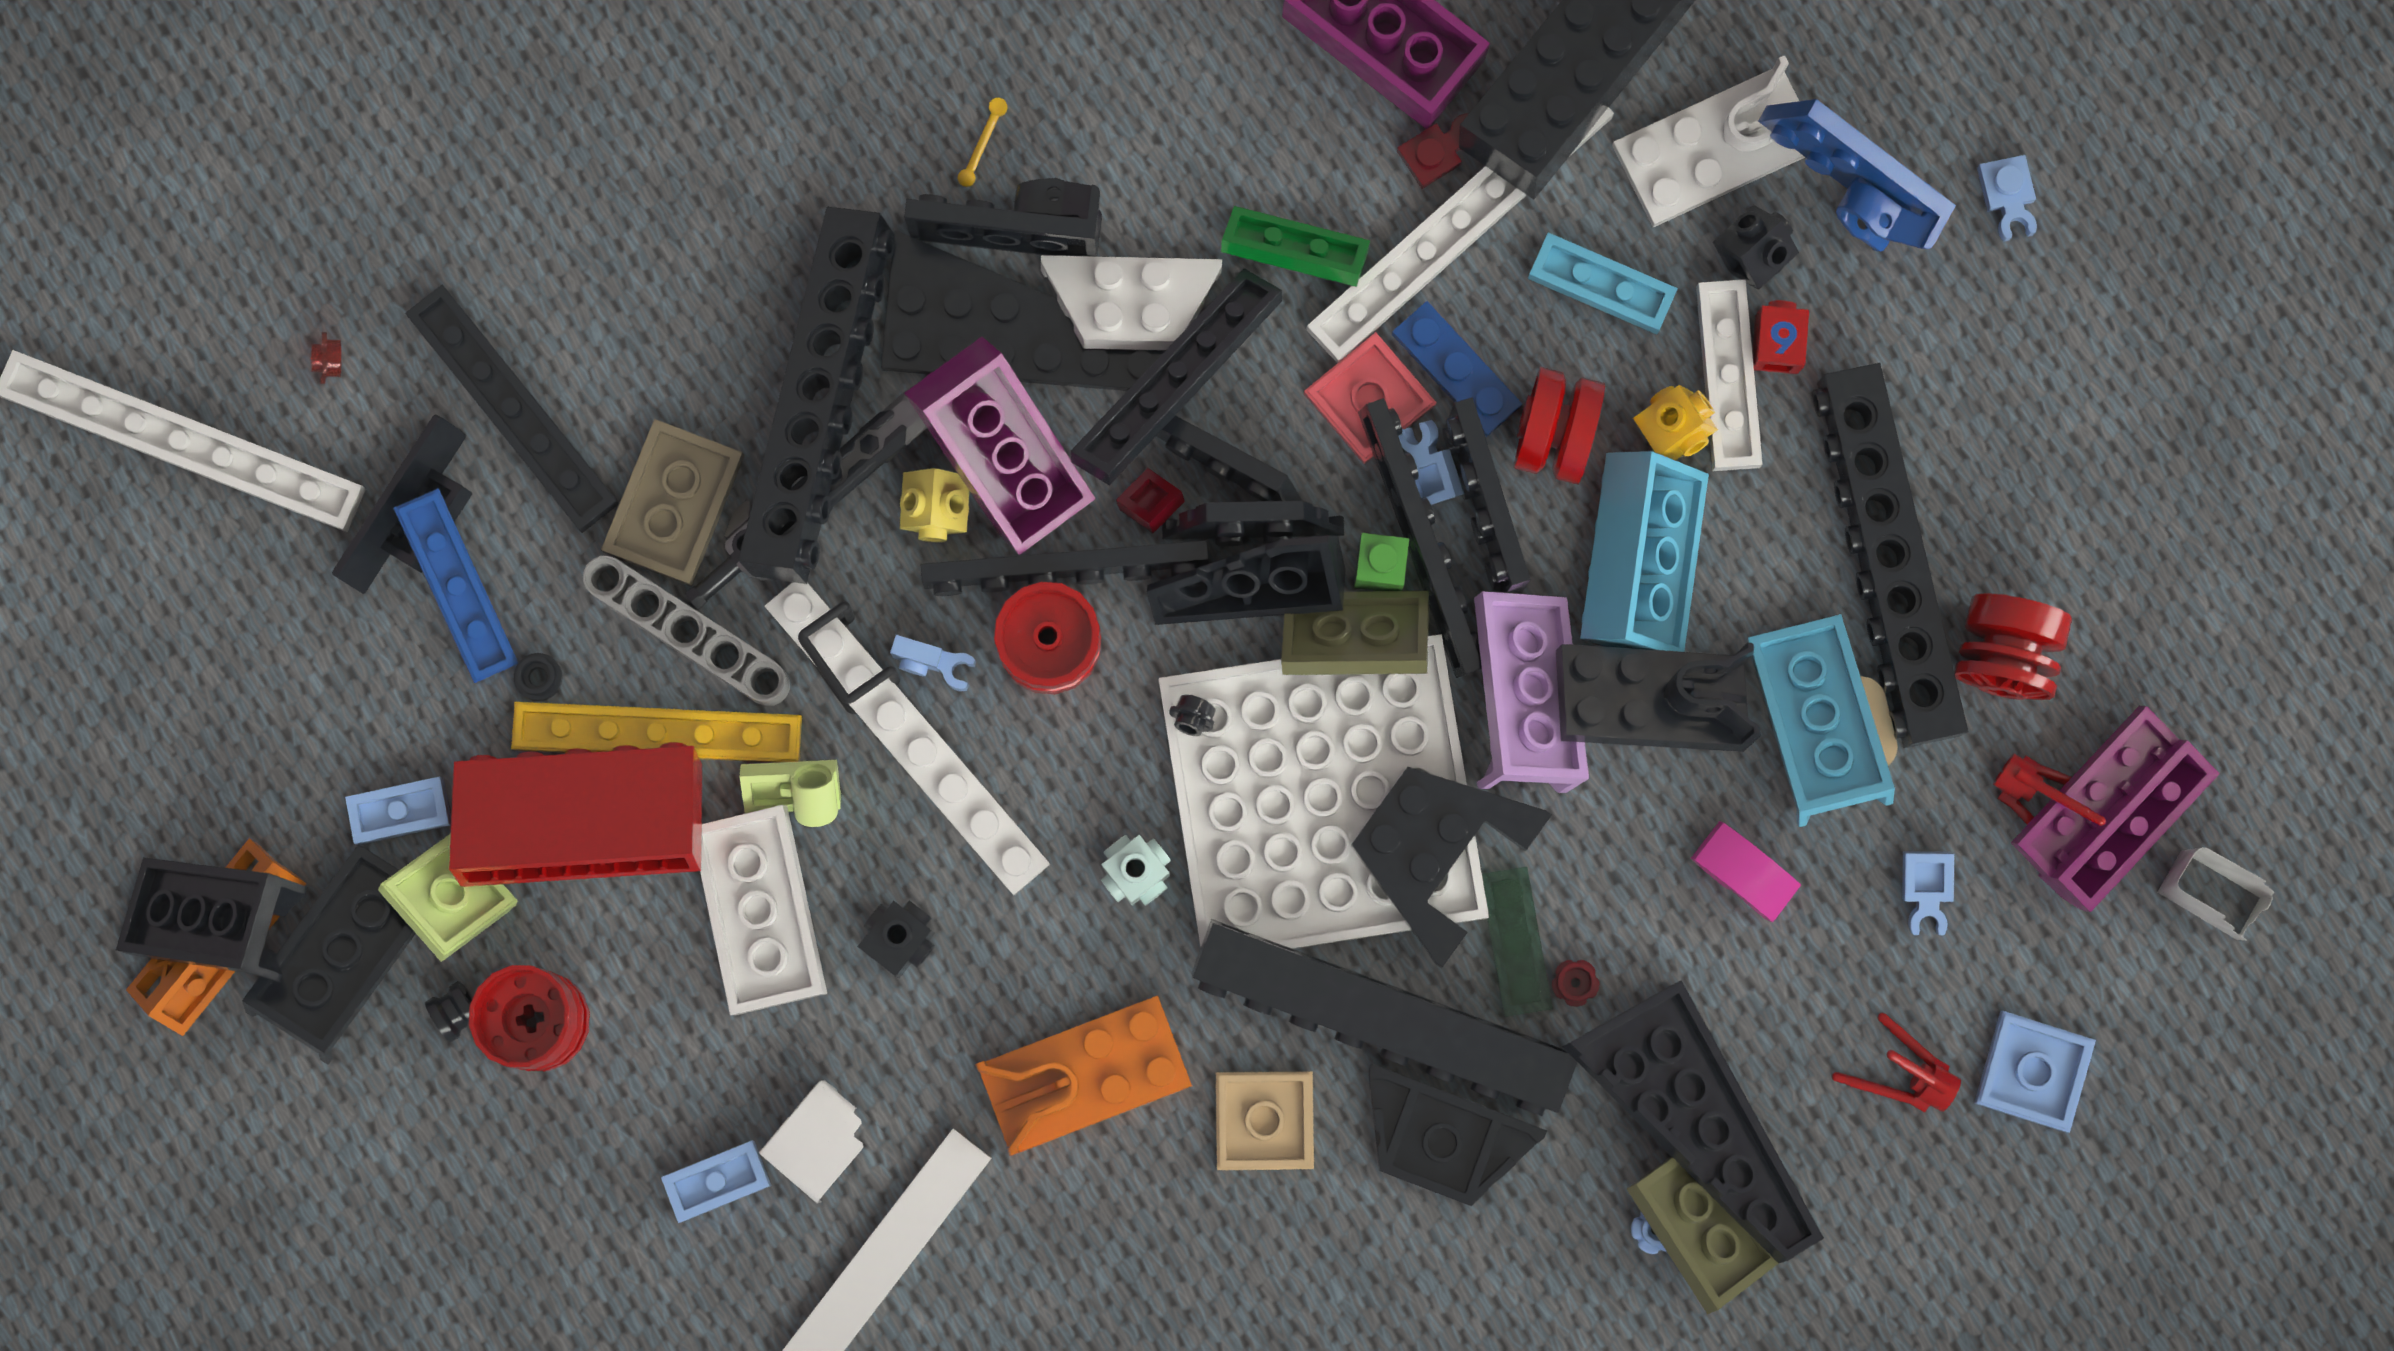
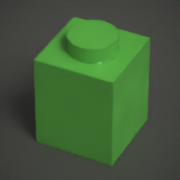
(1381, 562)

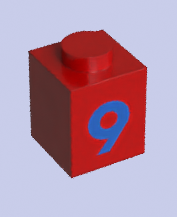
(1780, 337)

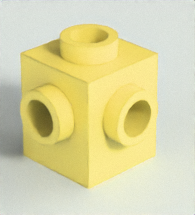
(934, 504)

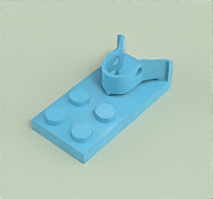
(1821, 717)

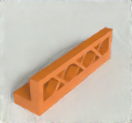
(190, 988)

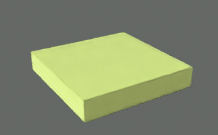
(438, 906)

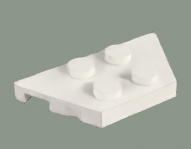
(1130, 299)

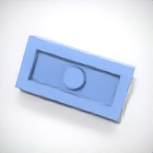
(398, 810)
(716, 1181)

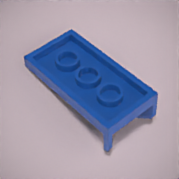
(1879, 188)

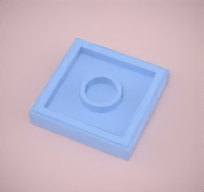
(2035, 1071)

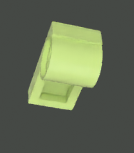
(803, 786)

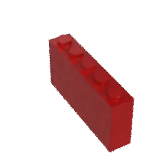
(576, 815)

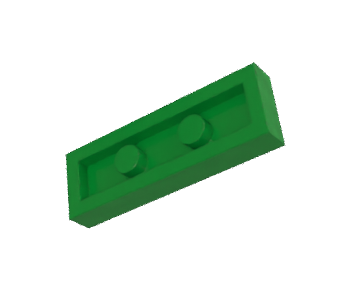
(1295, 246)

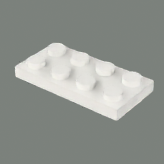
(759, 911)

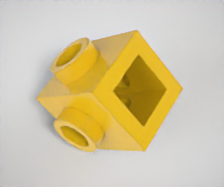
(1677, 422)

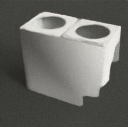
(2229, 870)
(816, 1141)

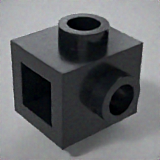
(1756, 246)
(879, 941)

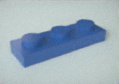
(1455, 366)

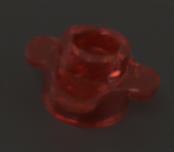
(326, 358)

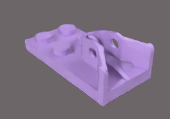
(1521, 690)

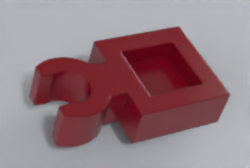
(1432, 152)

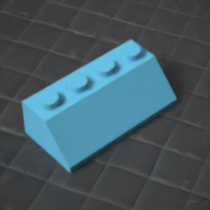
(1644, 552)

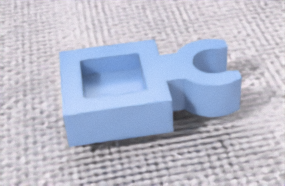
(2008, 188)
(1436, 470)
(1927, 881)

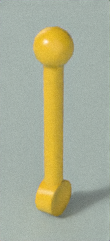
(997, 108)

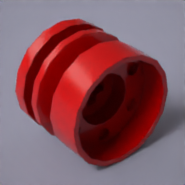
(2014, 638)
(510, 998)

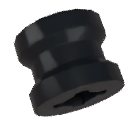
(451, 1011)

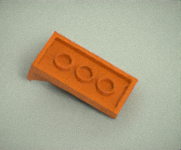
(1084, 1075)

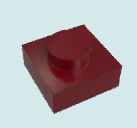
(1150, 500)

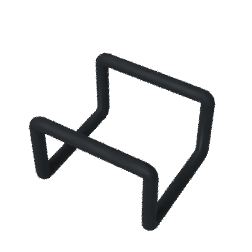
(824, 670)

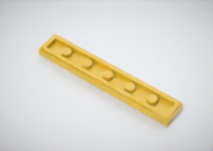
(602, 728)

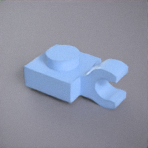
(919, 657)

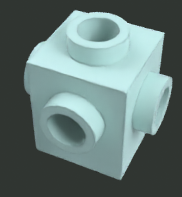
(1145, 887)

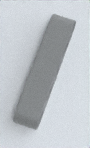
(670, 615)

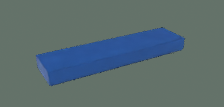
(455, 585)

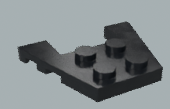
(1420, 837)

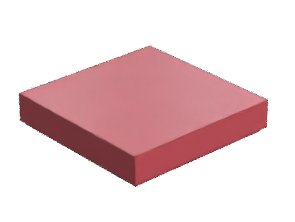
(1362, 378)

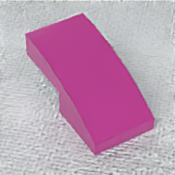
(1746, 871)

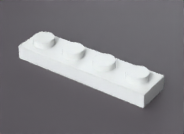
(1729, 374)

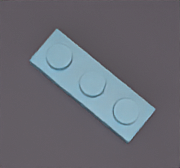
(1602, 283)

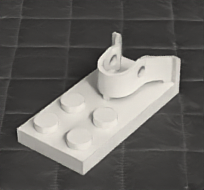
(1707, 147)

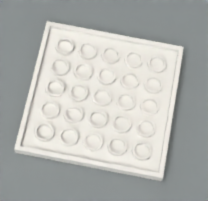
(1291, 786)

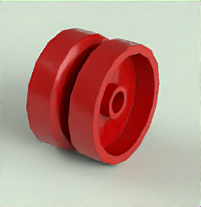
(1551, 423)
(1052, 666)

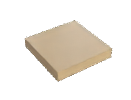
(1264, 1120)

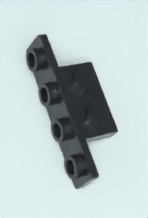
(418, 475)

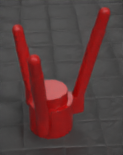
(2025, 777)
(1931, 1081)

